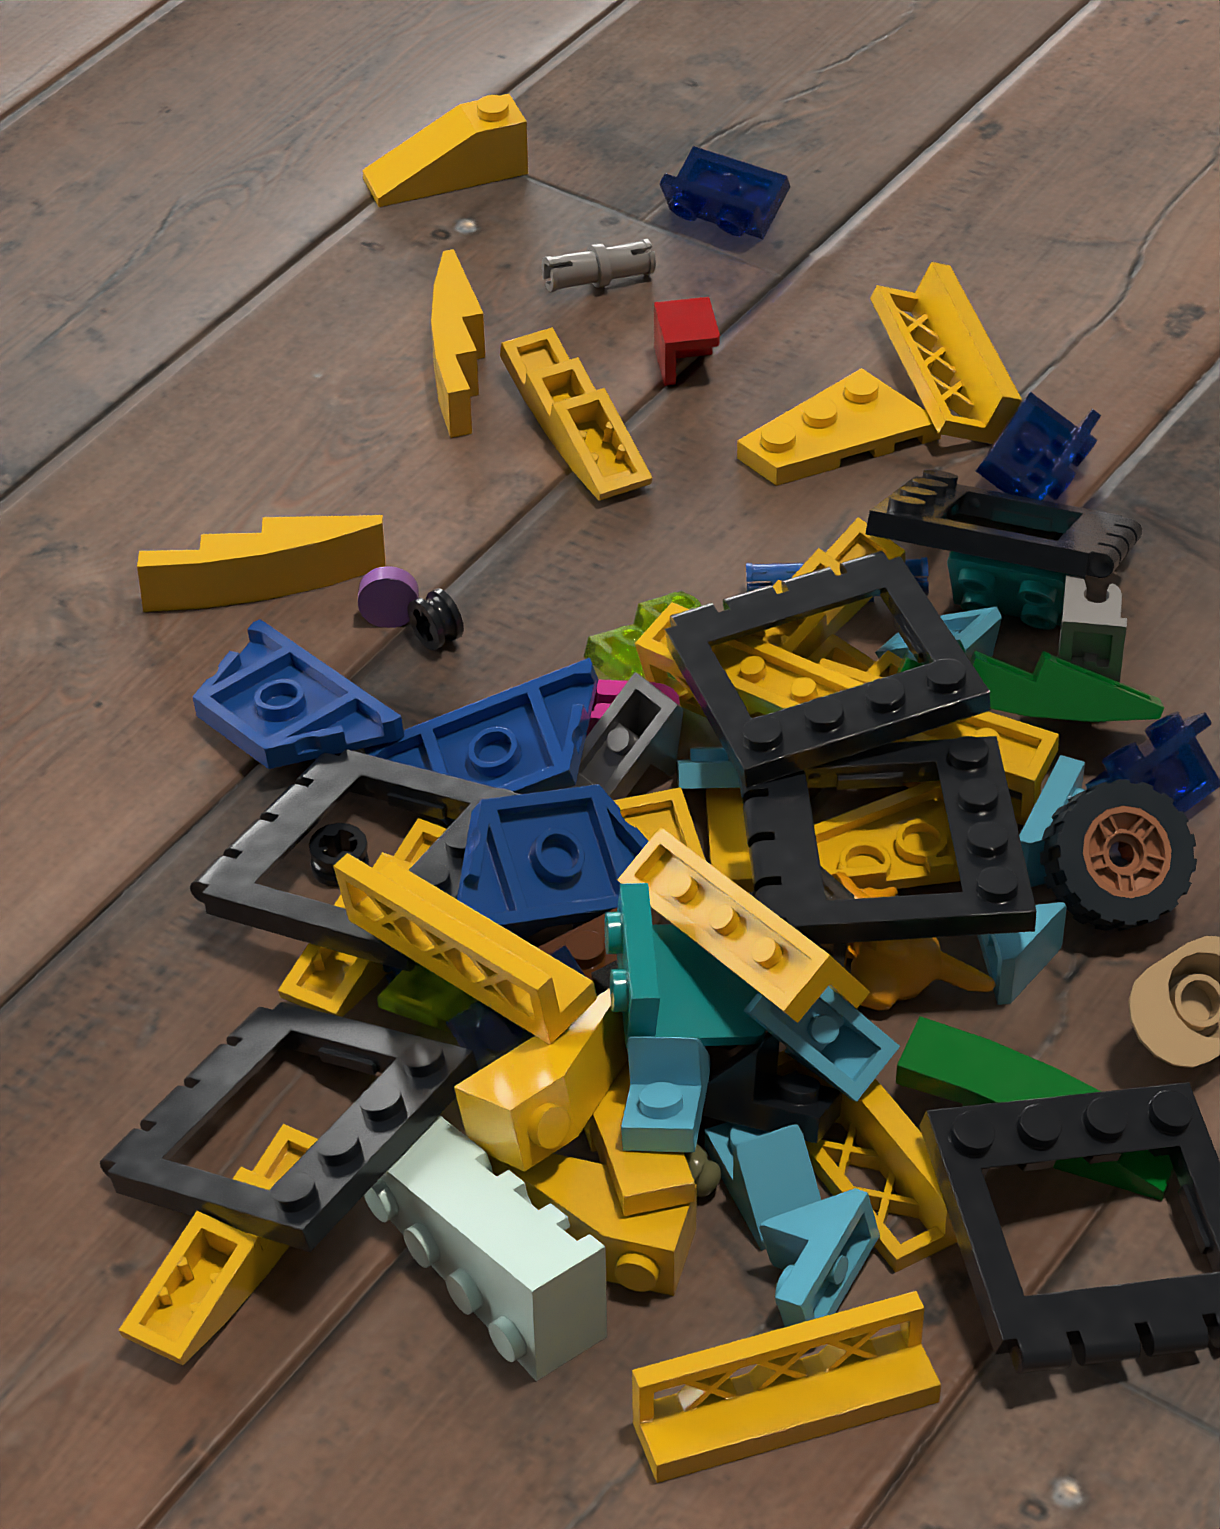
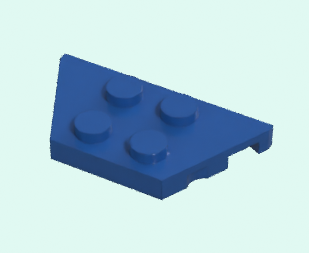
(290, 704)
(512, 740)
(546, 857)

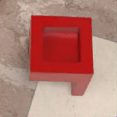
(682, 331)

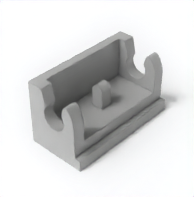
(1091, 631)

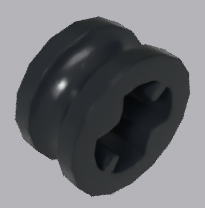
(435, 619)
(332, 844)

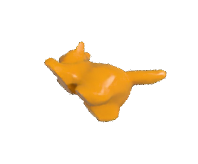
(907, 966)

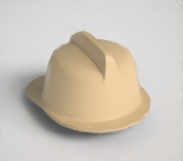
(1178, 1005)

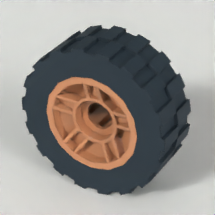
(1149, 836)

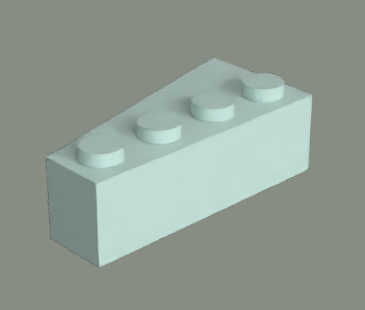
(496, 1250)

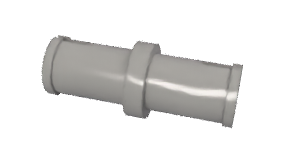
(598, 265)

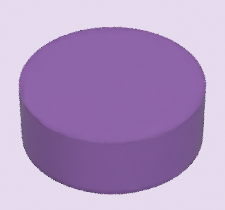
(386, 595)

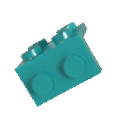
(1013, 588)
(670, 982)

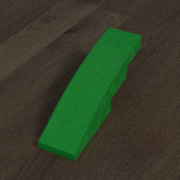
(1057, 690)
(985, 1072)

